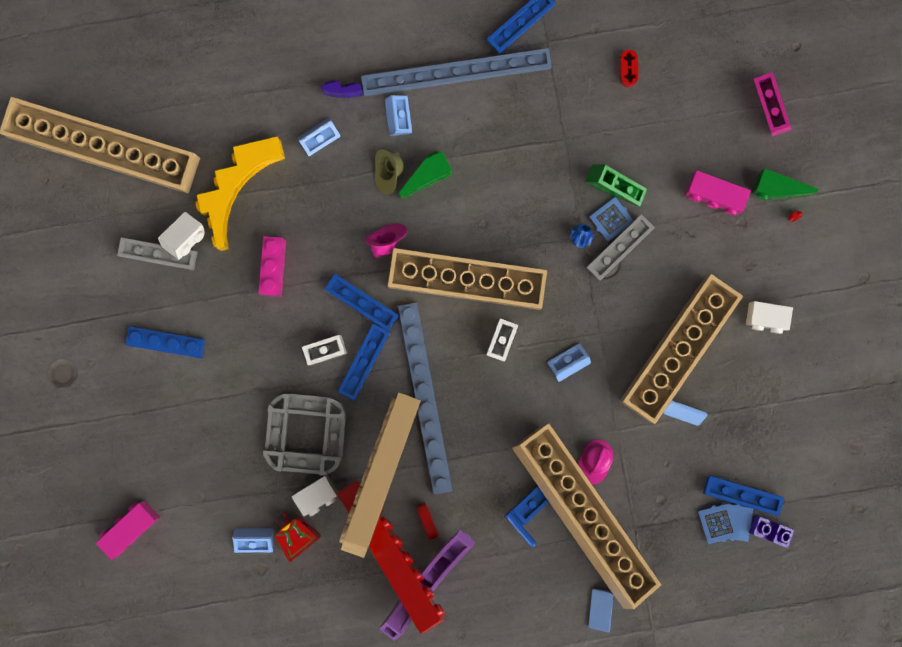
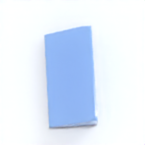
(398, 115)
(318, 136)
(569, 362)
(685, 413)
(253, 540)
(601, 610)

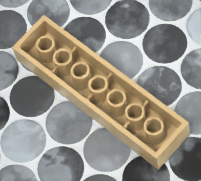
(467, 279)
(681, 348)
(378, 479)

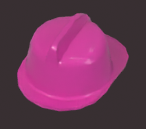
(385, 239)
(596, 460)

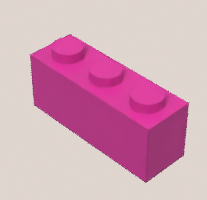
(772, 104)
(717, 193)
(272, 266)
(127, 529)

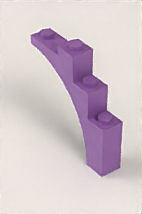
(434, 572)

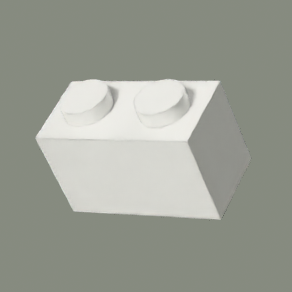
(182, 235)
(769, 316)
(502, 340)
(324, 350)
(315, 495)

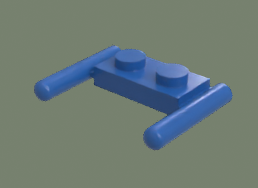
(525, 511)

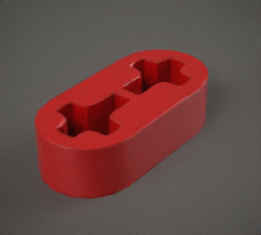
(624, 68)
(427, 521)

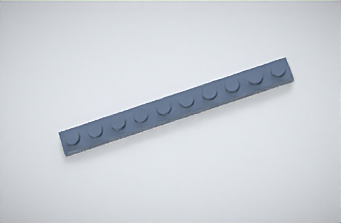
(456, 72)
(424, 391)

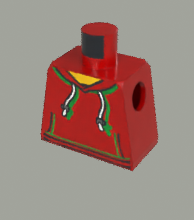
(295, 536)

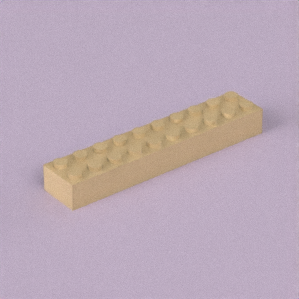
(99, 145)
(586, 517)

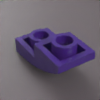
(335, 89)
(771, 531)

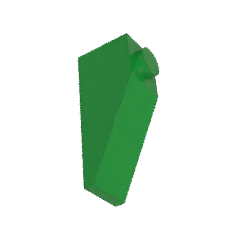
(429, 172)
(615, 184)
(776, 186)

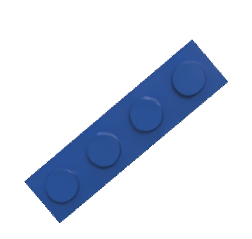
(519, 24)
(361, 302)
(165, 342)
(364, 362)
(743, 495)

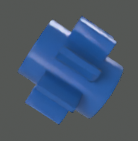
(581, 235)

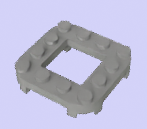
(277, 434)

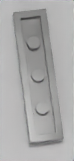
(620, 247)
(154, 254)

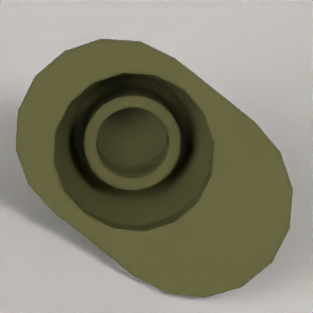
(387, 169)

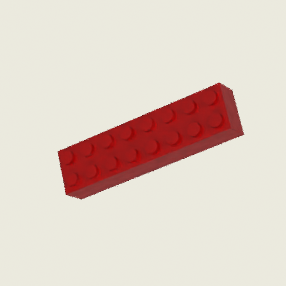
(399, 569)

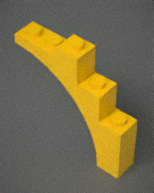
(218, 203)

